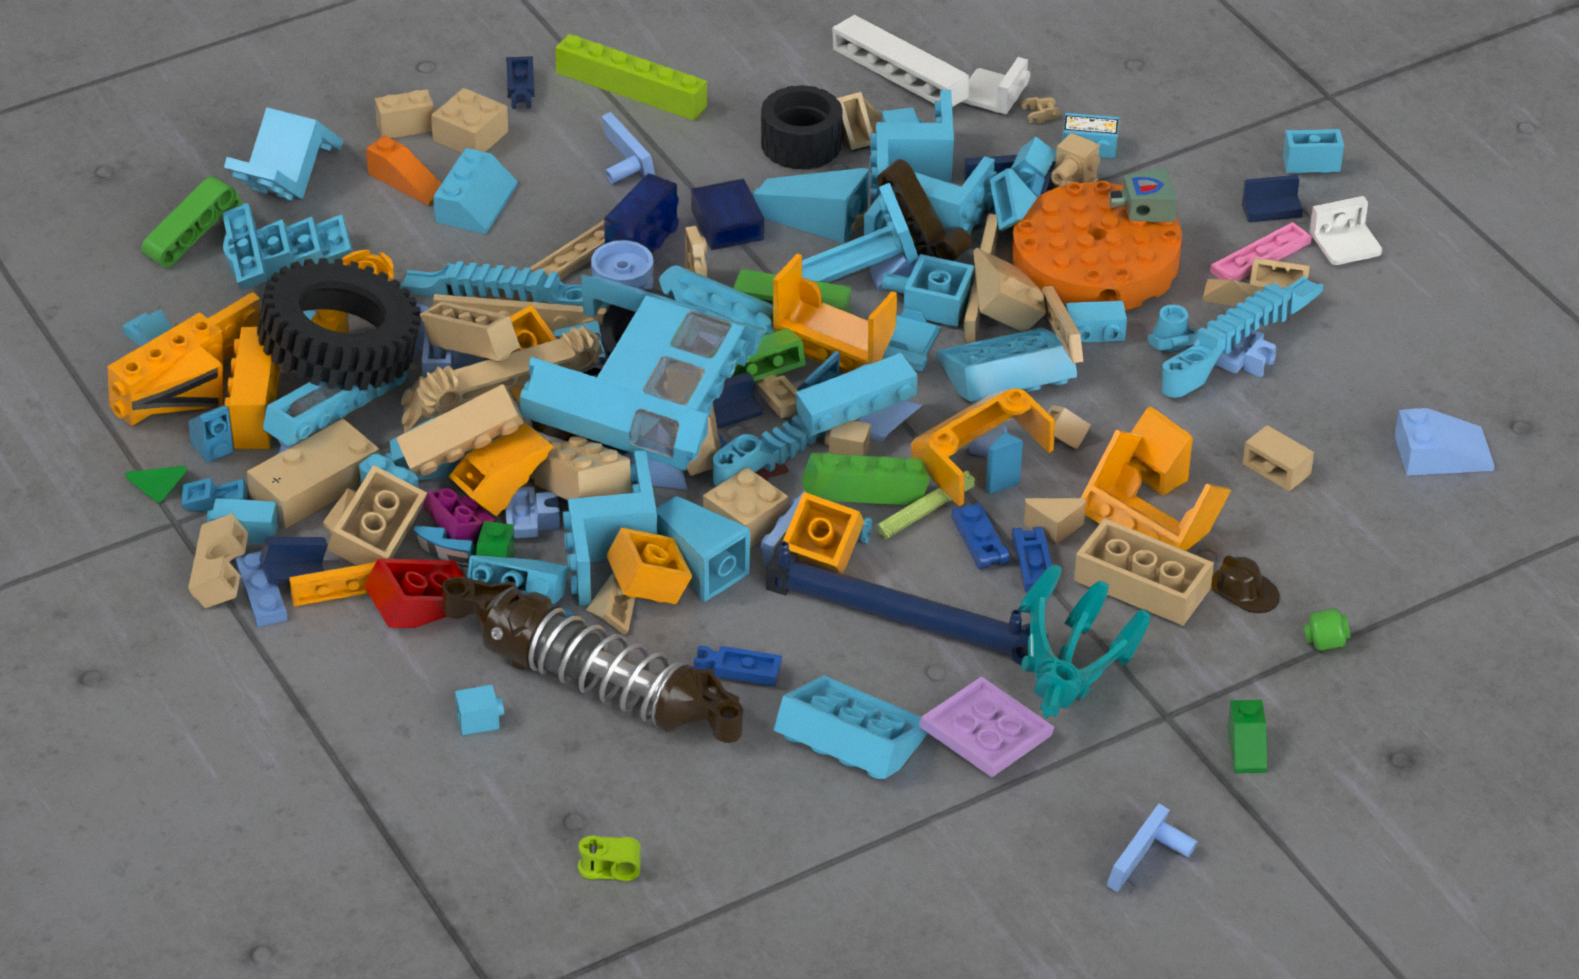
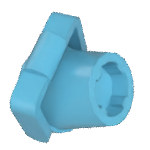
(1172, 330)

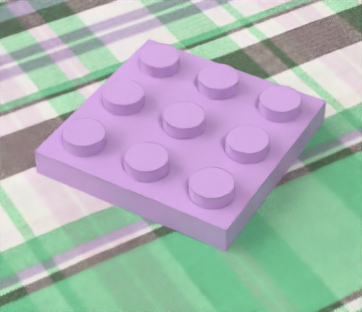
(986, 726)

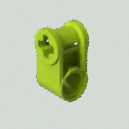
(612, 859)

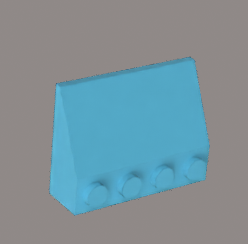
(1007, 362)
(850, 726)

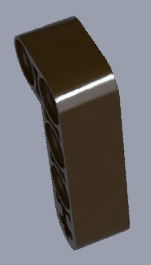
(921, 219)

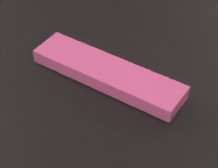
(1271, 247)

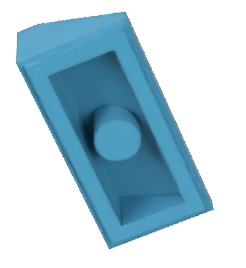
(827, 371)
(1004, 463)

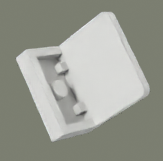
(996, 90)
(1342, 231)

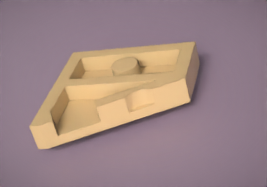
(694, 251)

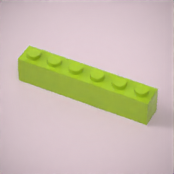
(631, 76)

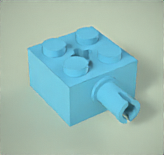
(935, 288)

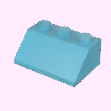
(473, 192)

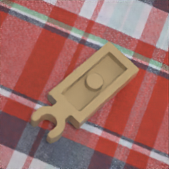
(779, 394)

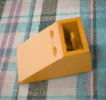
(501, 468)

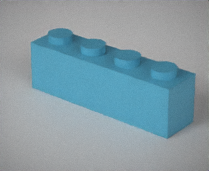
(856, 394)

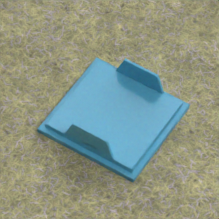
(914, 332)

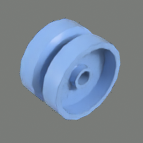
(624, 263)

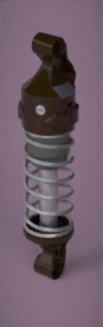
(543, 639)

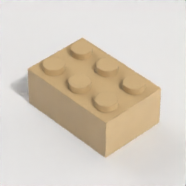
(583, 470)
(376, 518)

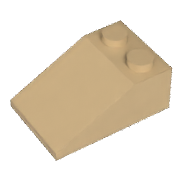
(1007, 292)

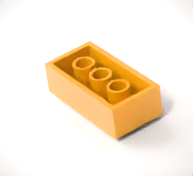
(251, 390)

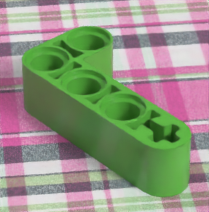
(190, 221)

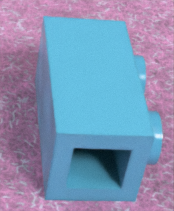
(1099, 320)
(256, 516)

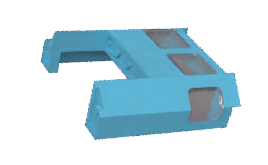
(655, 382)

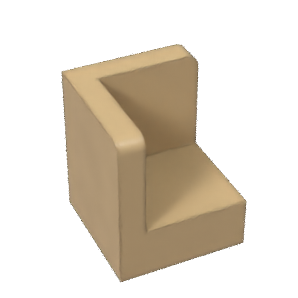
(1068, 426)

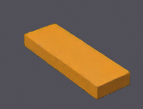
(329, 584)

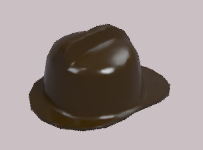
(1243, 584)

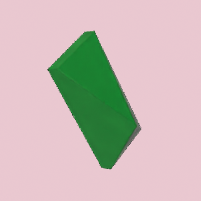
(157, 482)

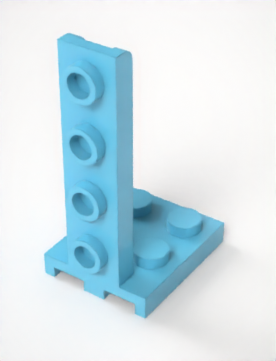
(866, 249)

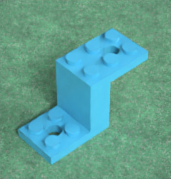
(922, 145)
(283, 154)
(953, 204)
(597, 521)

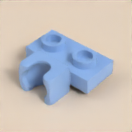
(1251, 353)
(532, 513)

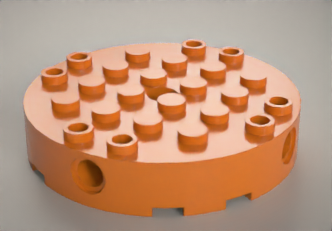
(1095, 250)

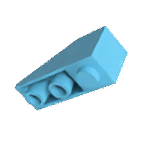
(525, 573)

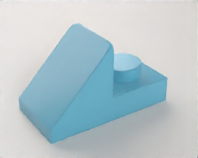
(146, 327)

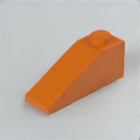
(401, 169)

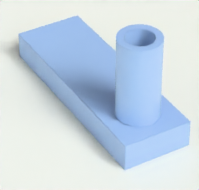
(636, 156)
(1153, 828)

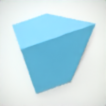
(1010, 198)

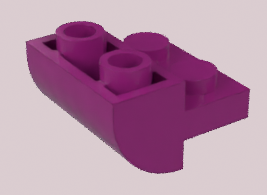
(459, 516)

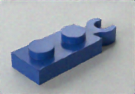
(740, 664)

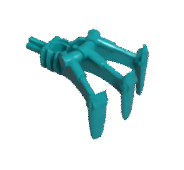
(1055, 676)

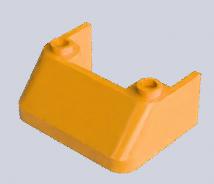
(827, 328)
(949, 436)
(1113, 497)

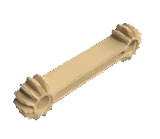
(450, 387)

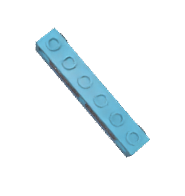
(316, 407)

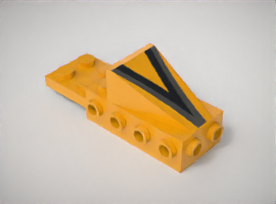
(180, 366)

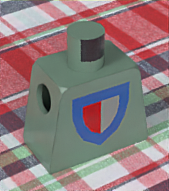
(1146, 196)

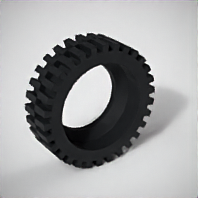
(331, 354)

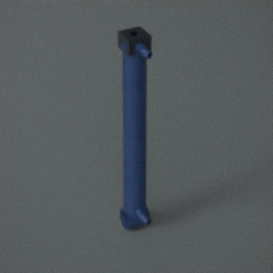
(788, 574)

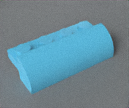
(716, 297)

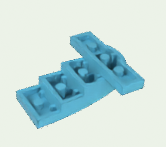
(260, 253)

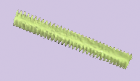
(918, 509)

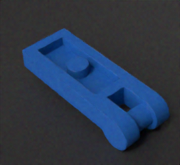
(979, 536)
(1031, 554)

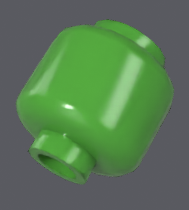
(1327, 629)

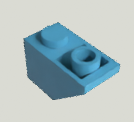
(212, 434)

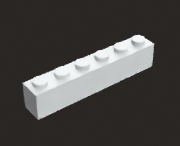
(899, 60)

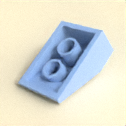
(1440, 443)

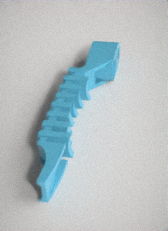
(471, 277)
(1192, 367)
(755, 453)

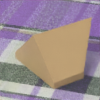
(858, 121)

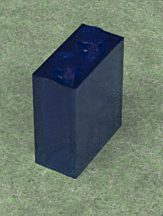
(727, 214)

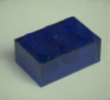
(645, 214)

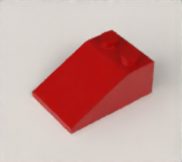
(410, 590)

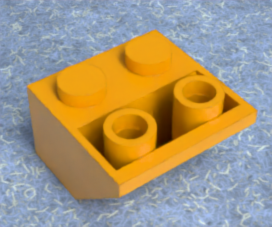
(1162, 452)

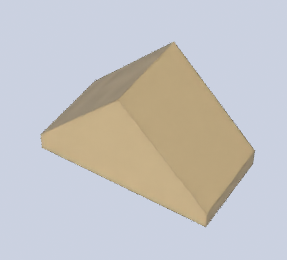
(1056, 515)

